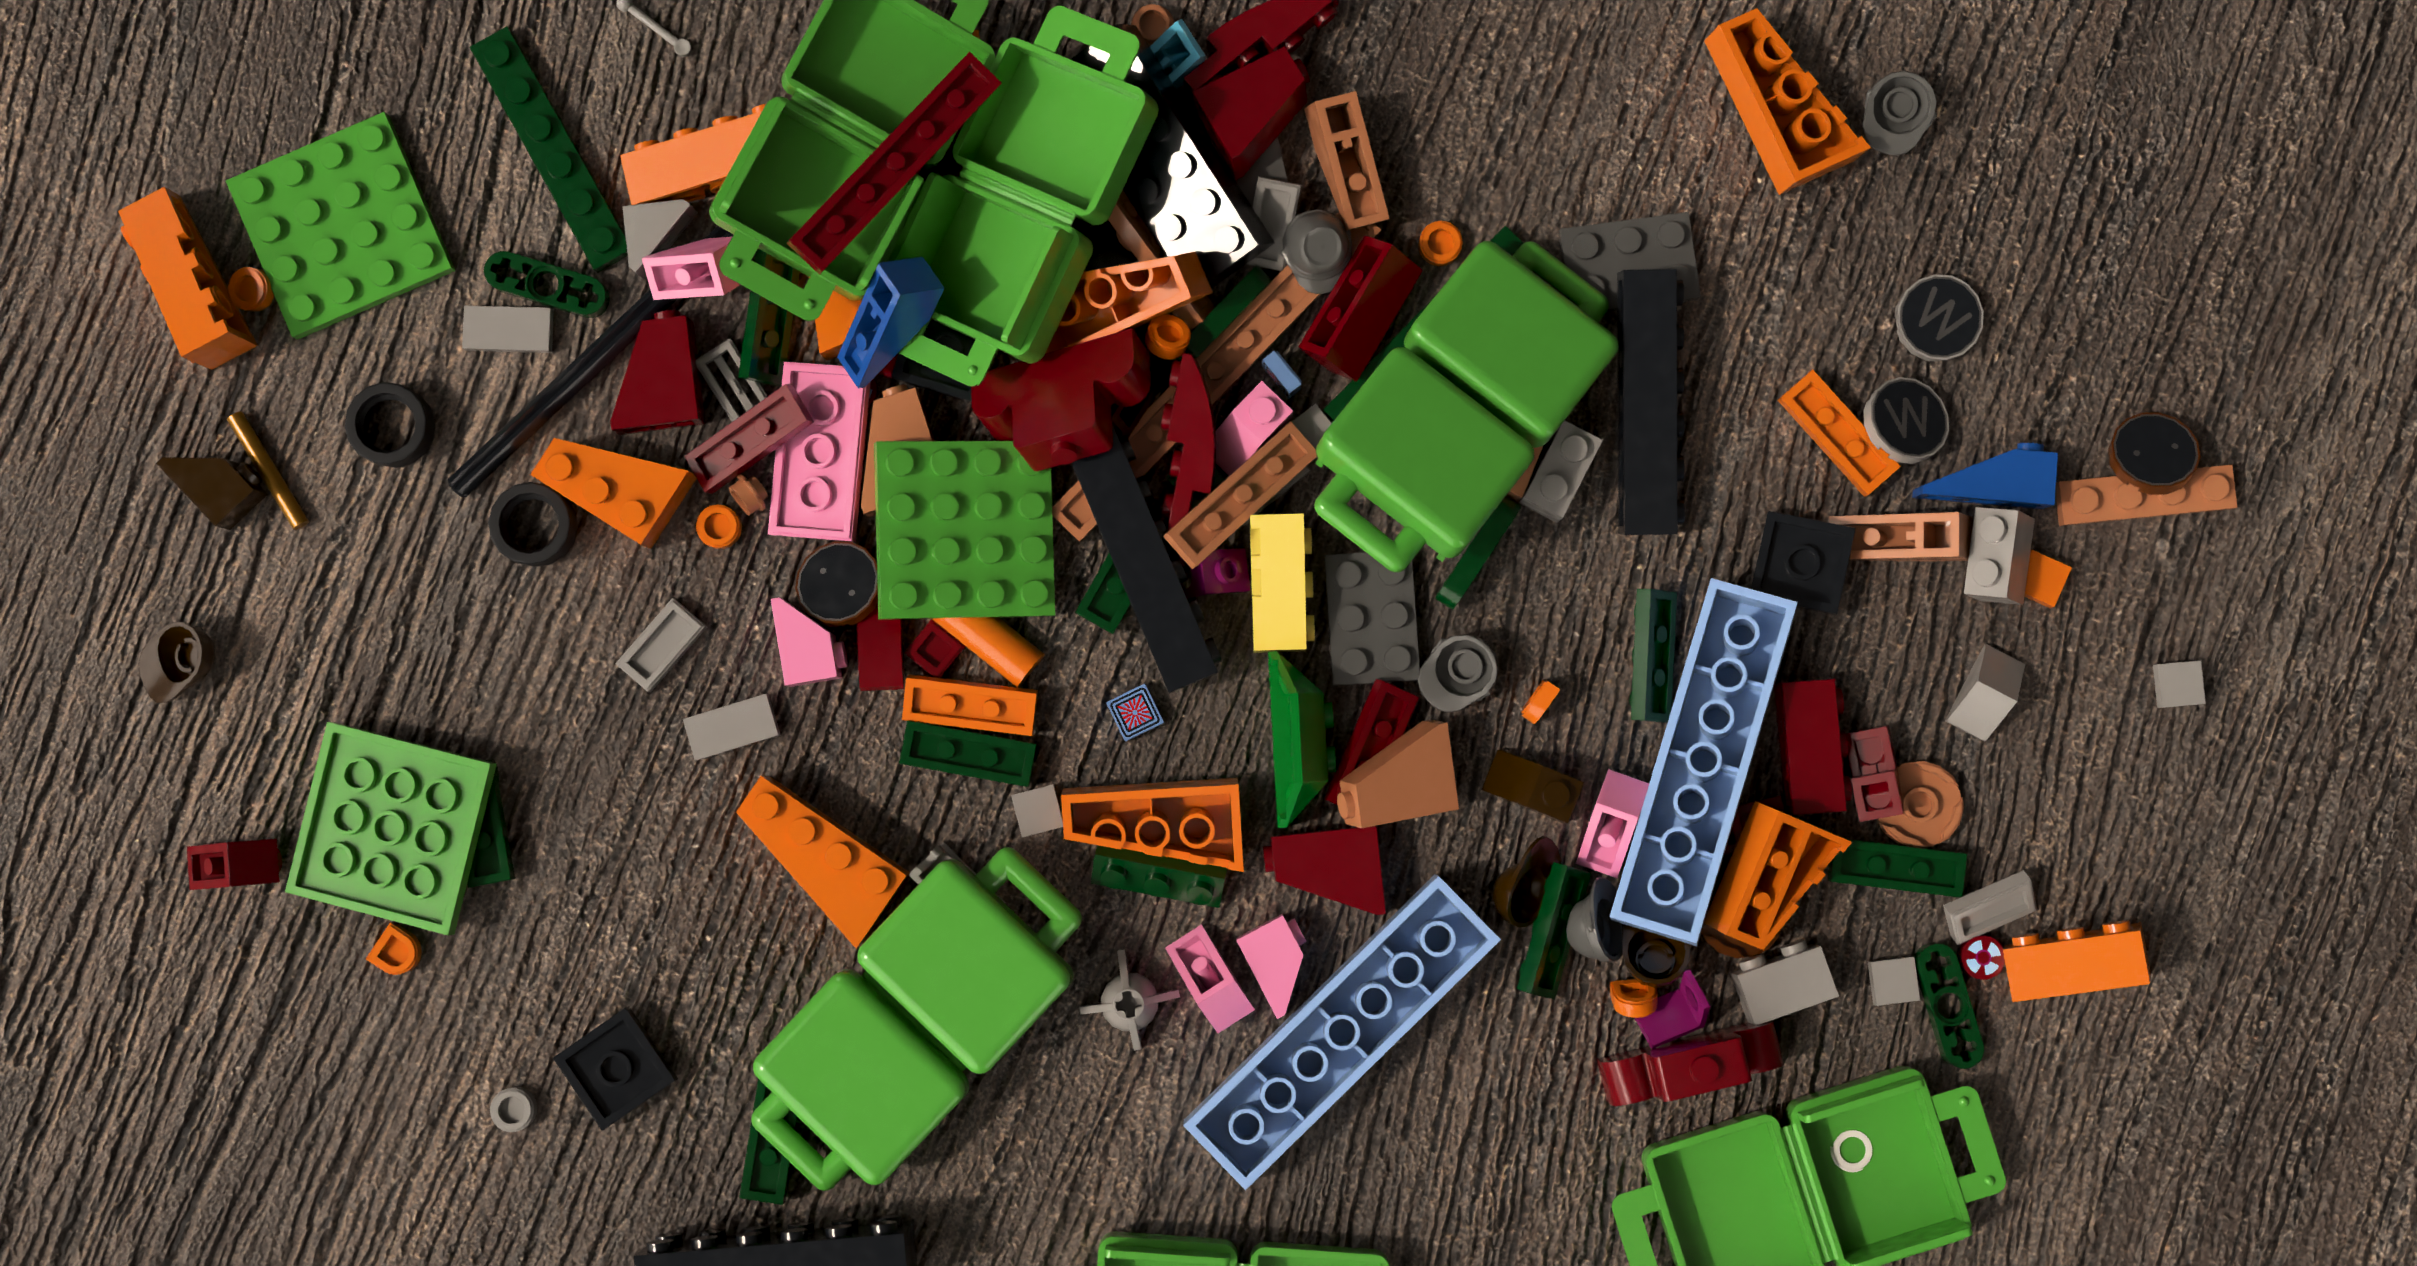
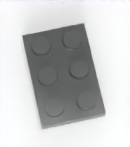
(1634, 244)
(1370, 621)

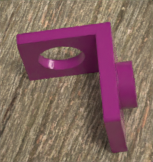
(1219, 573)
(1676, 1013)

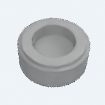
(513, 1109)

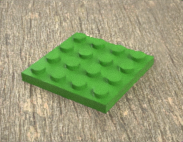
(340, 225)
(962, 531)
(390, 828)

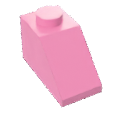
(689, 270)
(1250, 427)
(805, 647)
(1612, 823)
(1274, 959)
(1209, 979)

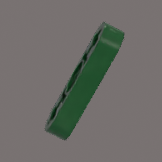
(520, 264)
(1227, 311)
(1477, 553)
(1947, 1039)

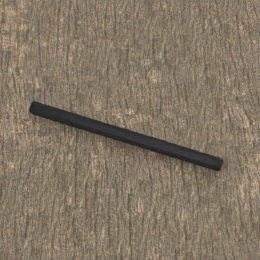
(559, 391)

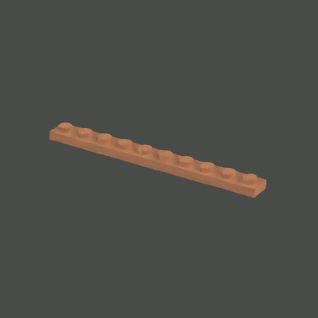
(1222, 367)

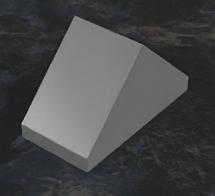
(654, 229)
(1987, 693)

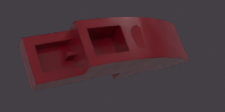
(1265, 27)
(1192, 423)

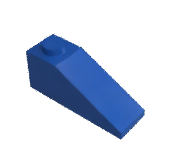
(889, 316)
(2012, 479)

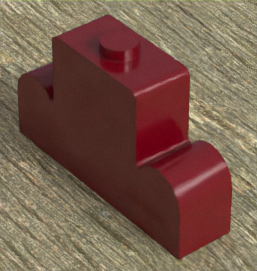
(1064, 401)
(1691, 1064)

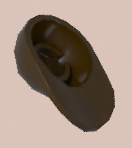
(175, 660)
(1521, 886)
(1652, 957)

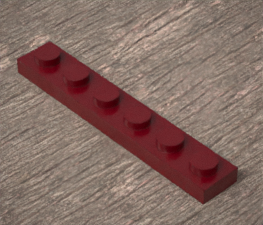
(894, 163)

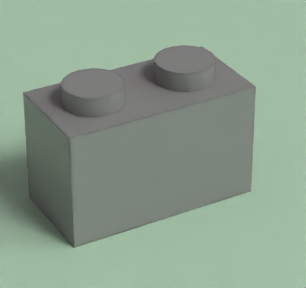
(1560, 471)
(1999, 555)
(1784, 982)

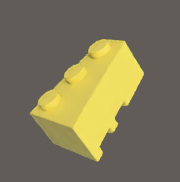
(1280, 583)

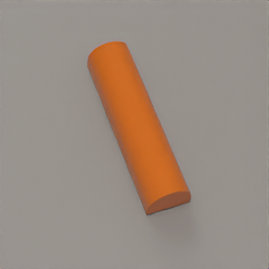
(996, 645)

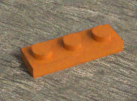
(1838, 433)
(969, 705)

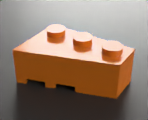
(617, 488)
(1769, 874)
(2077, 961)

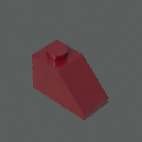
(233, 864)

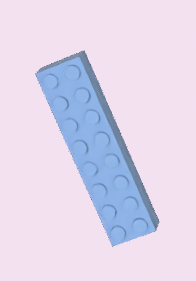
(1703, 761)
(1340, 1031)

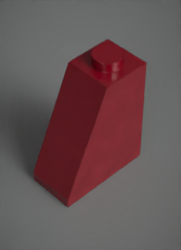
(1251, 107)
(661, 378)
(1331, 864)

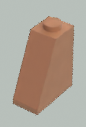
(894, 418)
(1402, 780)

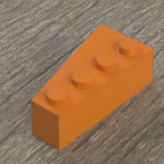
(687, 162)
(185, 280)
(1129, 297)
(1166, 819)

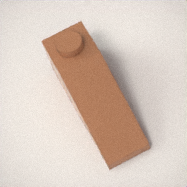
(1347, 159)
(1909, 536)

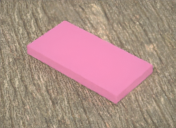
(821, 466)

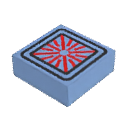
(1282, 374)
(1135, 712)

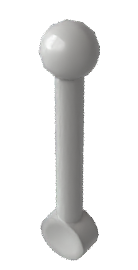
(681, 46)

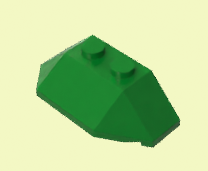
(1298, 738)

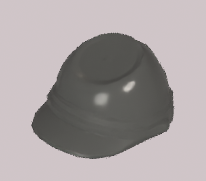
(1898, 112)
(1317, 250)
(1458, 672)
(1590, 926)

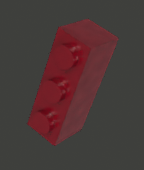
(1360, 308)
(1812, 747)

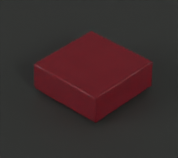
(935, 649)

